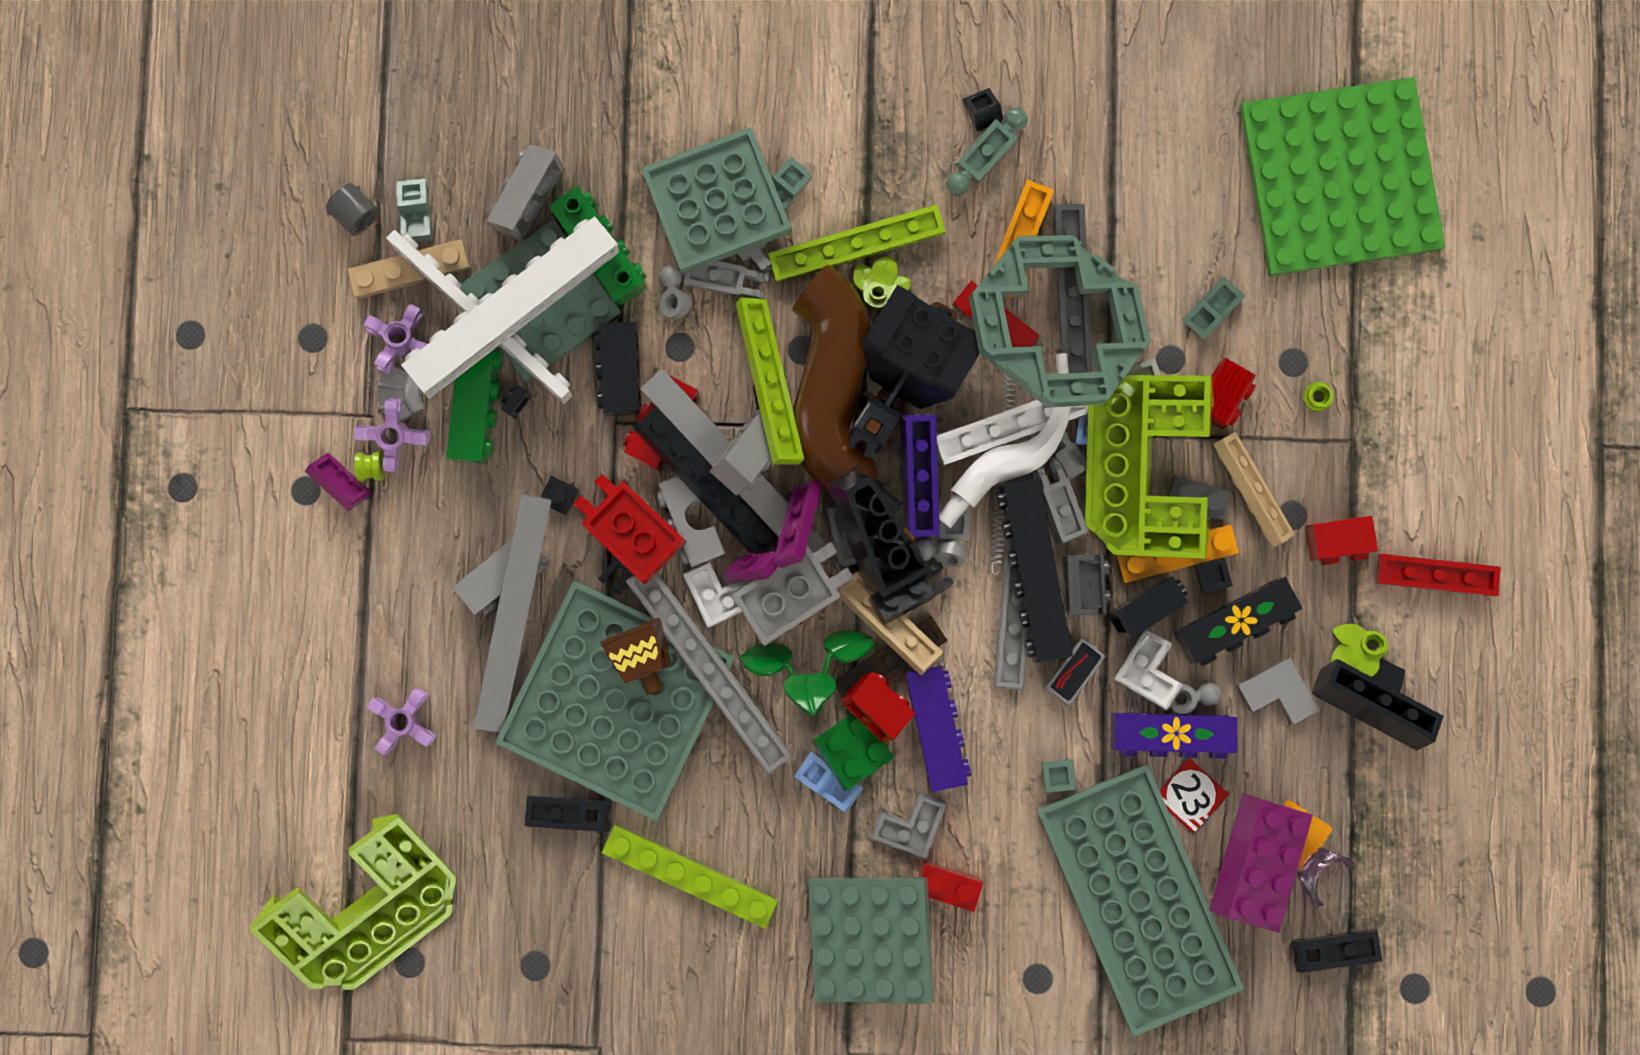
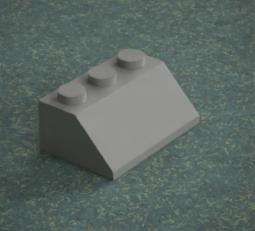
(525, 192)

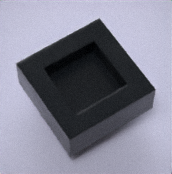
(515, 401)
(561, 495)
(1213, 575)

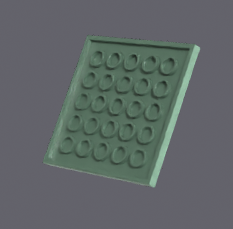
(595, 727)

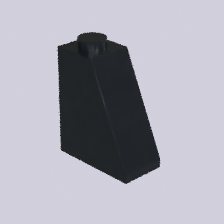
(1148, 607)

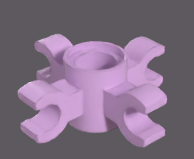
(411, 319)
(392, 420)
(390, 714)

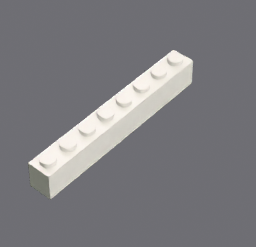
(510, 307)

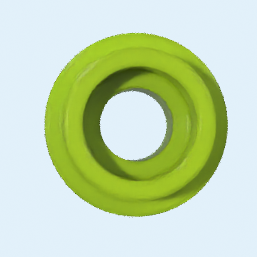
(1326, 393)

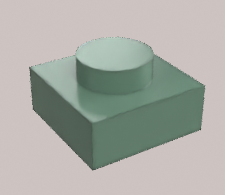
(1058, 775)

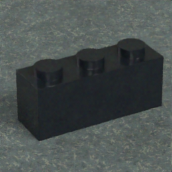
(618, 369)

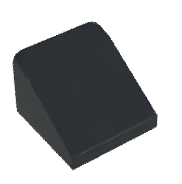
(983, 109)
(1390, 674)

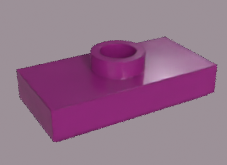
(337, 481)
(751, 568)

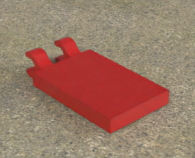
(630, 529)

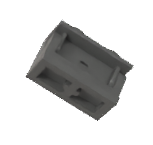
(1086, 585)

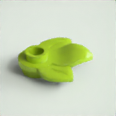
(879, 278)
(1354, 648)

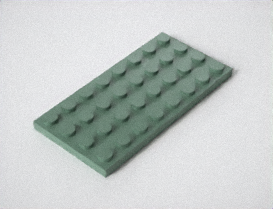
(1140, 899)

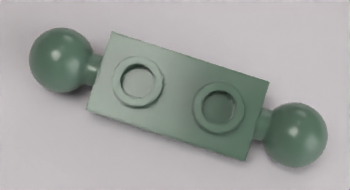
(986, 151)

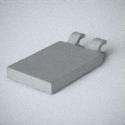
(790, 594)

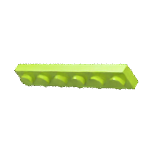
(857, 243)
(769, 381)
(690, 876)

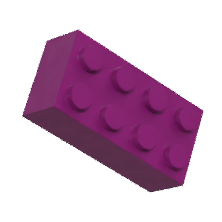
(1260, 863)

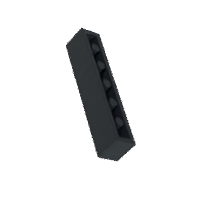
(1035, 571)

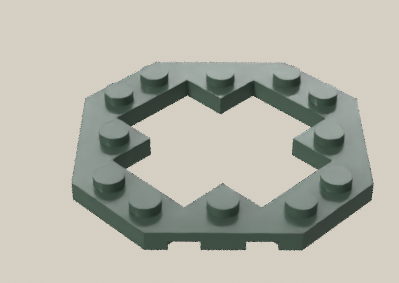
(1026, 364)

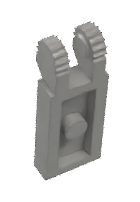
(725, 279)
(1060, 503)

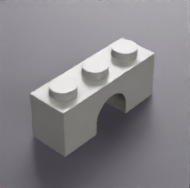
(701, 544)

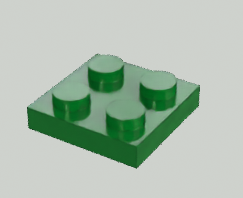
(851, 751)

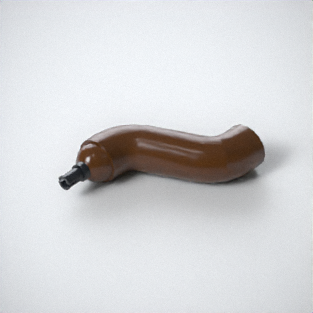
(833, 381)

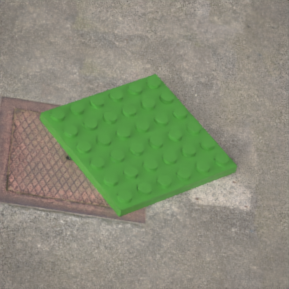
(1342, 176)

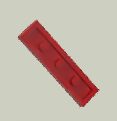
(1438, 575)

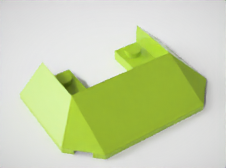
(1120, 466)
(404, 906)

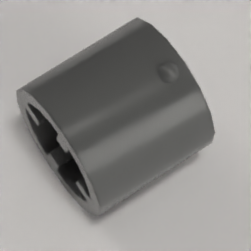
(352, 209)

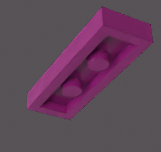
(797, 524)

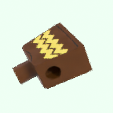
(639, 654)

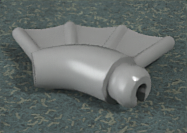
(401, 386)

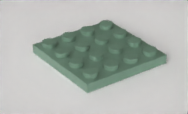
(716, 200)
(566, 321)
(871, 939)

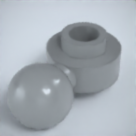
(674, 301)
(947, 553)
(1207, 694)

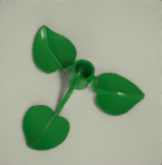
(808, 690)

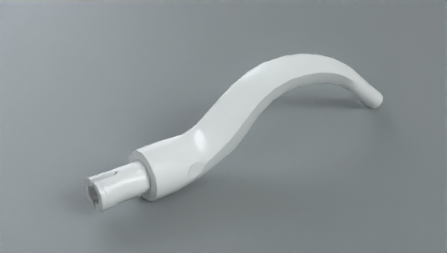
(1007, 461)

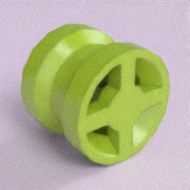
(369, 466)

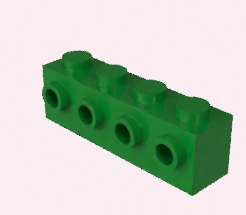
(617, 275)
(474, 411)

